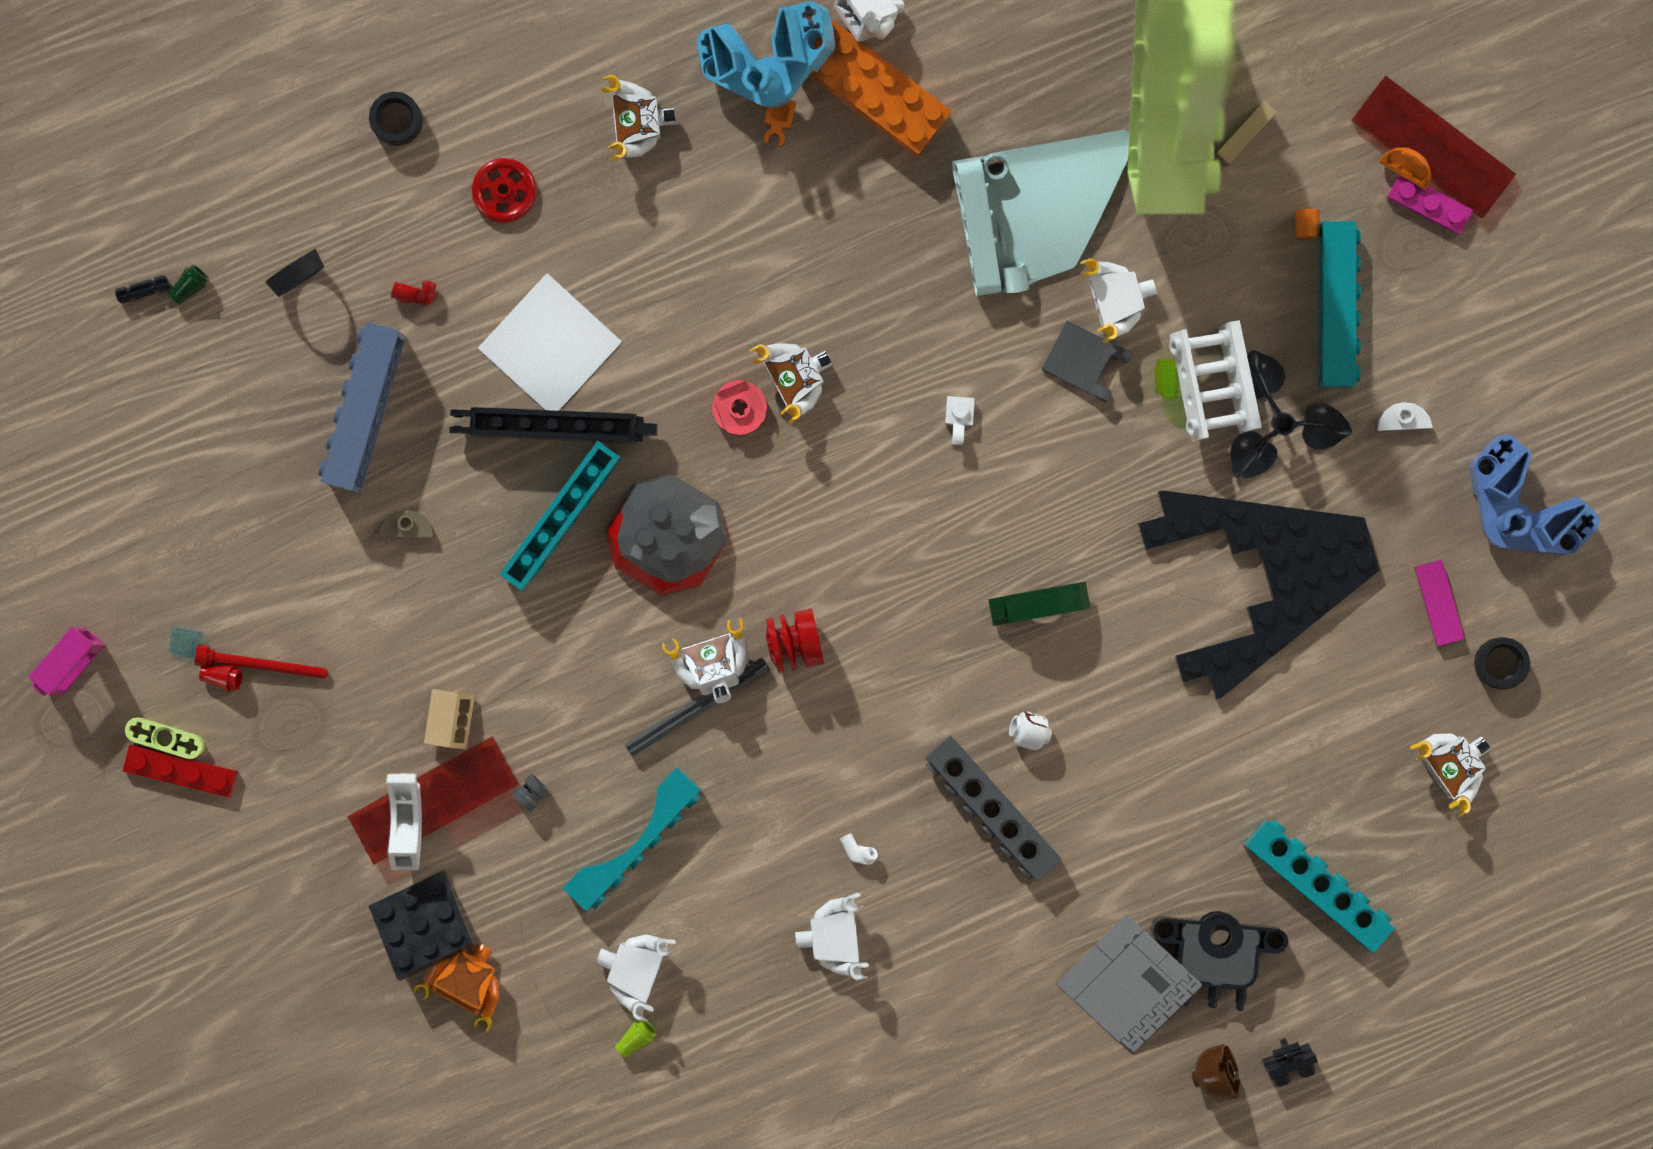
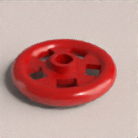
(489, 208)

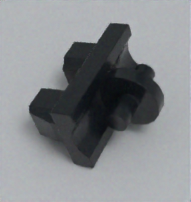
(1289, 1059)

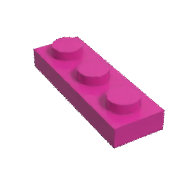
(1430, 205)

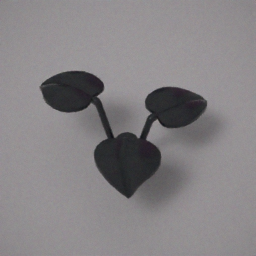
(1322, 424)

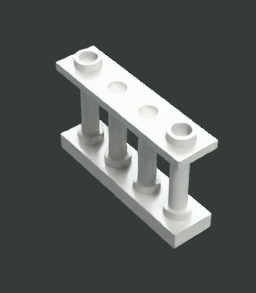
(1239, 377)

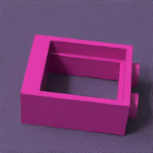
(66, 661)

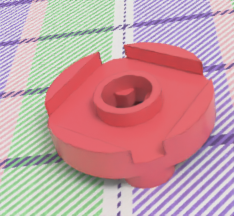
(725, 401)

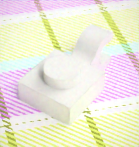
(959, 414)

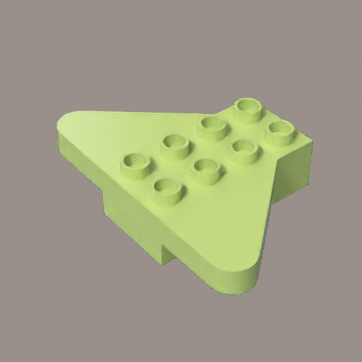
(1177, 103)

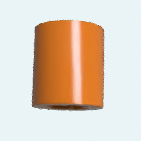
(1307, 224)

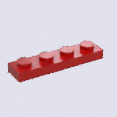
(180, 771)

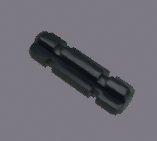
(142, 289)

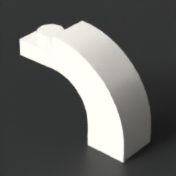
(405, 821)

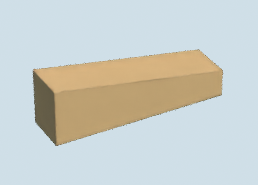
(1246, 133)

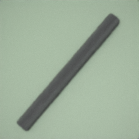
(690, 710)

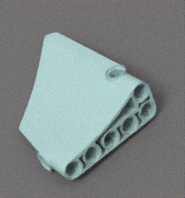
(1036, 209)

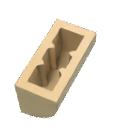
(449, 719)

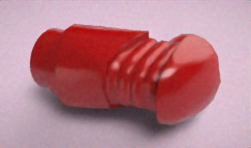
(410, 294)

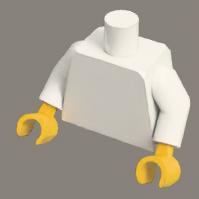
(1116, 296)

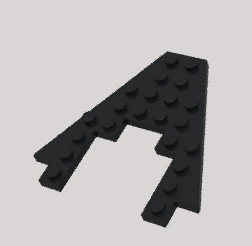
(1307, 561)

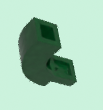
(1039, 603)

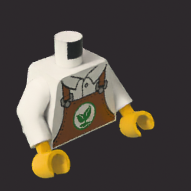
(635, 118)
(794, 375)
(712, 664)
(1454, 766)

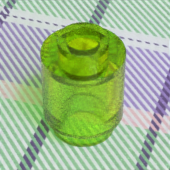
(1167, 378)

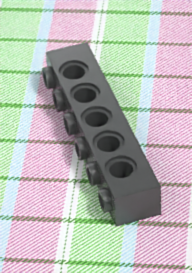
(1044, 856)

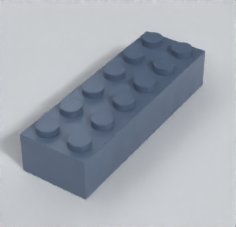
(362, 407)

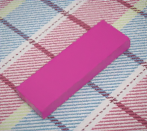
(1439, 603)

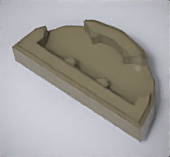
(406, 524)

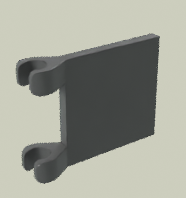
(1081, 357)

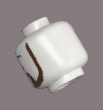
(1030, 730)

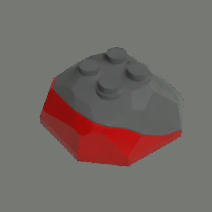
(666, 535)

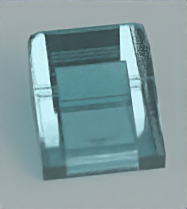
(184, 641)

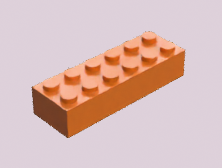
(880, 93)

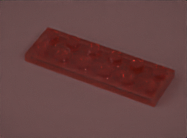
(1454, 159)
(445, 795)

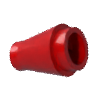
(223, 677)

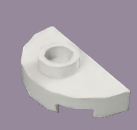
(1404, 417)

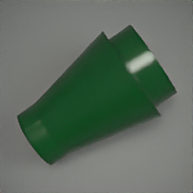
(189, 283)

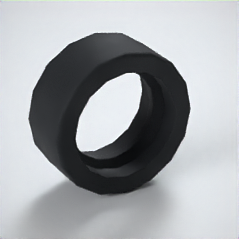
(389, 98)
(1522, 657)

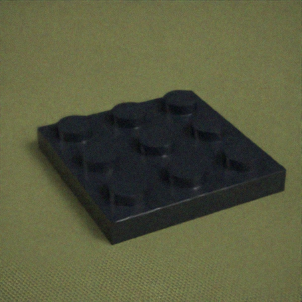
(421, 925)

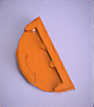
(1408, 165)

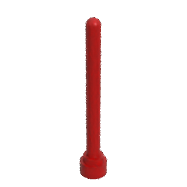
(205, 656)

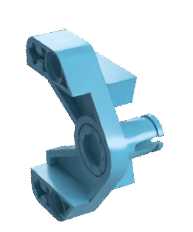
(775, 78)

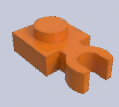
(779, 119)

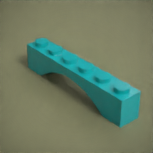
(593, 880)

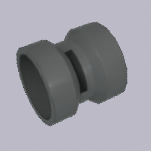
(526, 797)

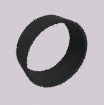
(295, 273)

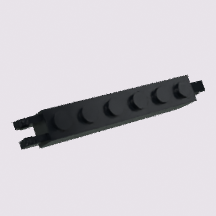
(554, 425)

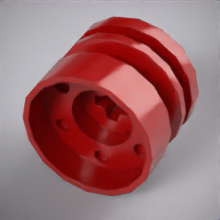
(794, 641)

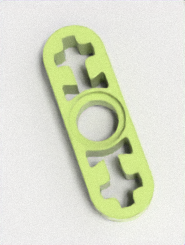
(148, 725)

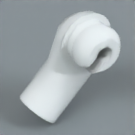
(858, 853)

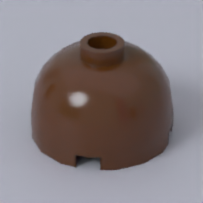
(1216, 1073)

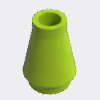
(636, 1037)

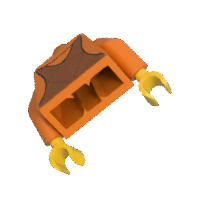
(465, 982)

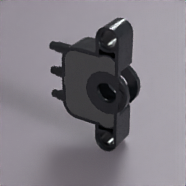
(1220, 965)

